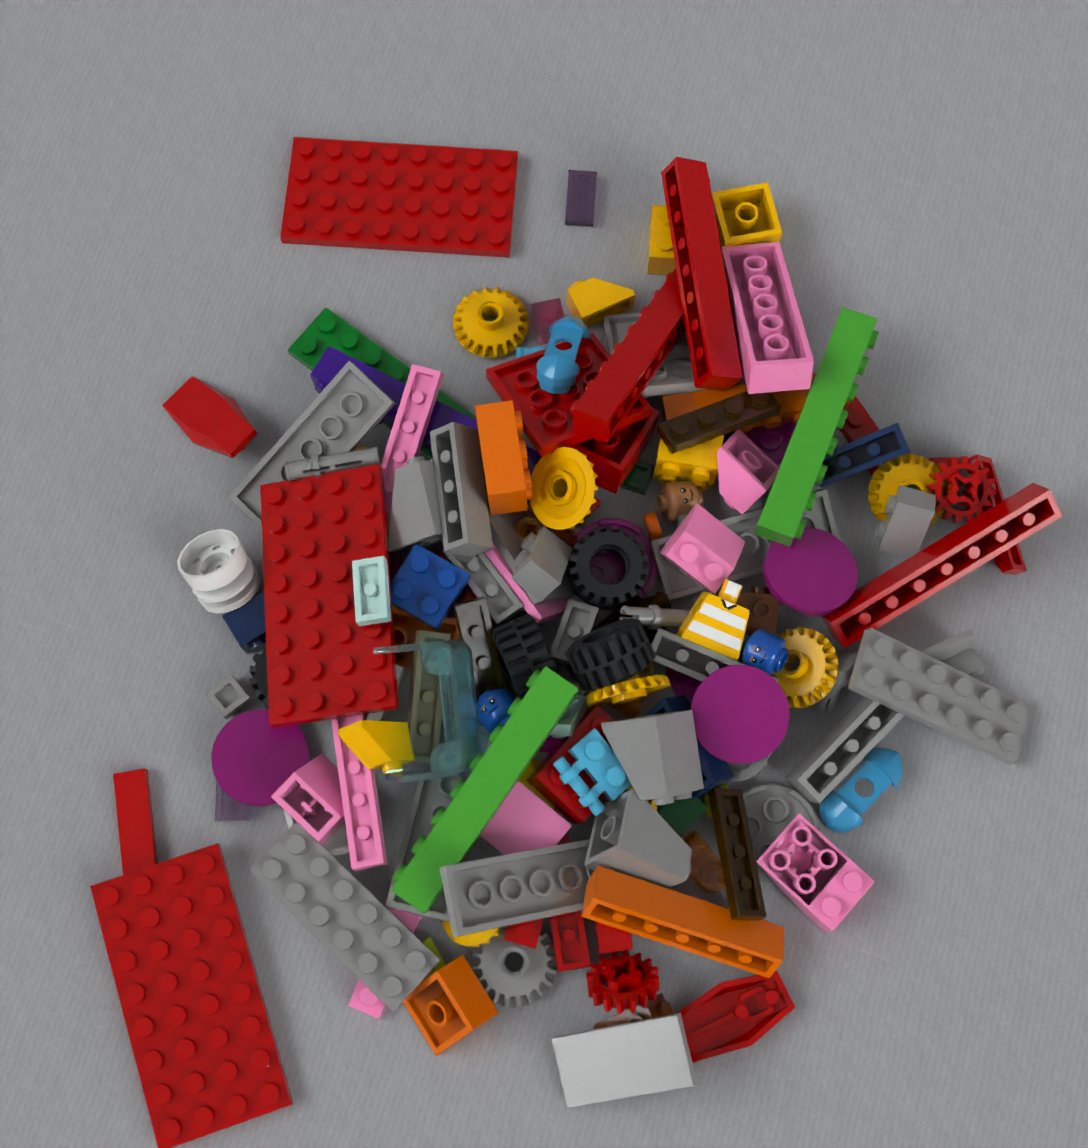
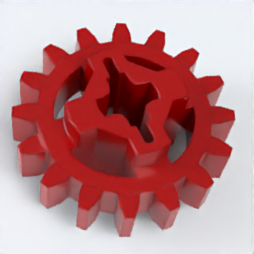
(952, 479)
(625, 981)

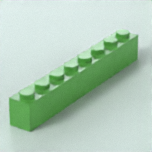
(816, 426)
(486, 787)

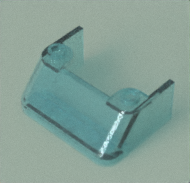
(462, 743)

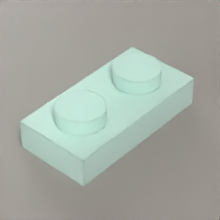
(371, 591)
(570, 718)

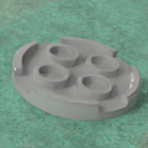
(770, 812)

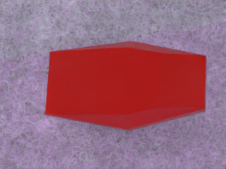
(210, 418)
(734, 1014)

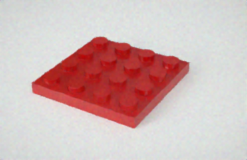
(545, 414)

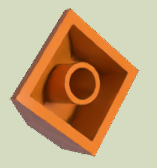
(449, 1005)

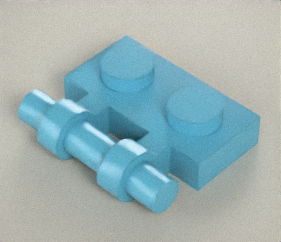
(600, 764)

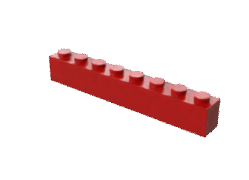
(701, 275)
(631, 364)
(943, 563)

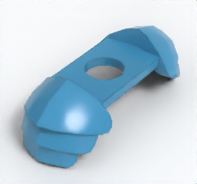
(557, 367)
(843, 809)

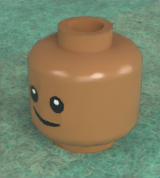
(678, 499)

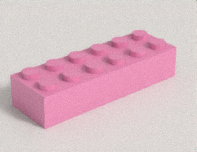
(766, 319)

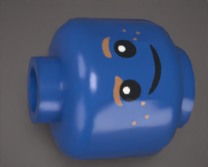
(764, 651)
(493, 708)

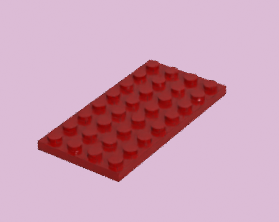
(400, 197)
(315, 650)
(190, 997)

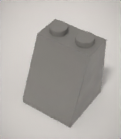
(415, 507)
(658, 754)
(638, 843)

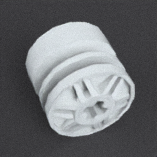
(219, 571)

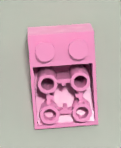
(814, 874)

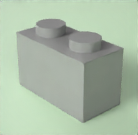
(906, 522)
(541, 563)

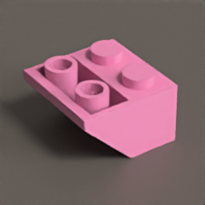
(314, 798)

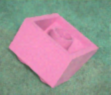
(743, 472)
(703, 549)

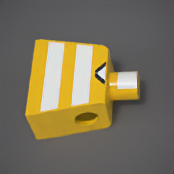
(717, 621)

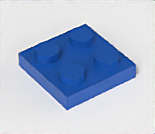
(427, 586)

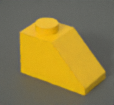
(598, 298)
(379, 744)

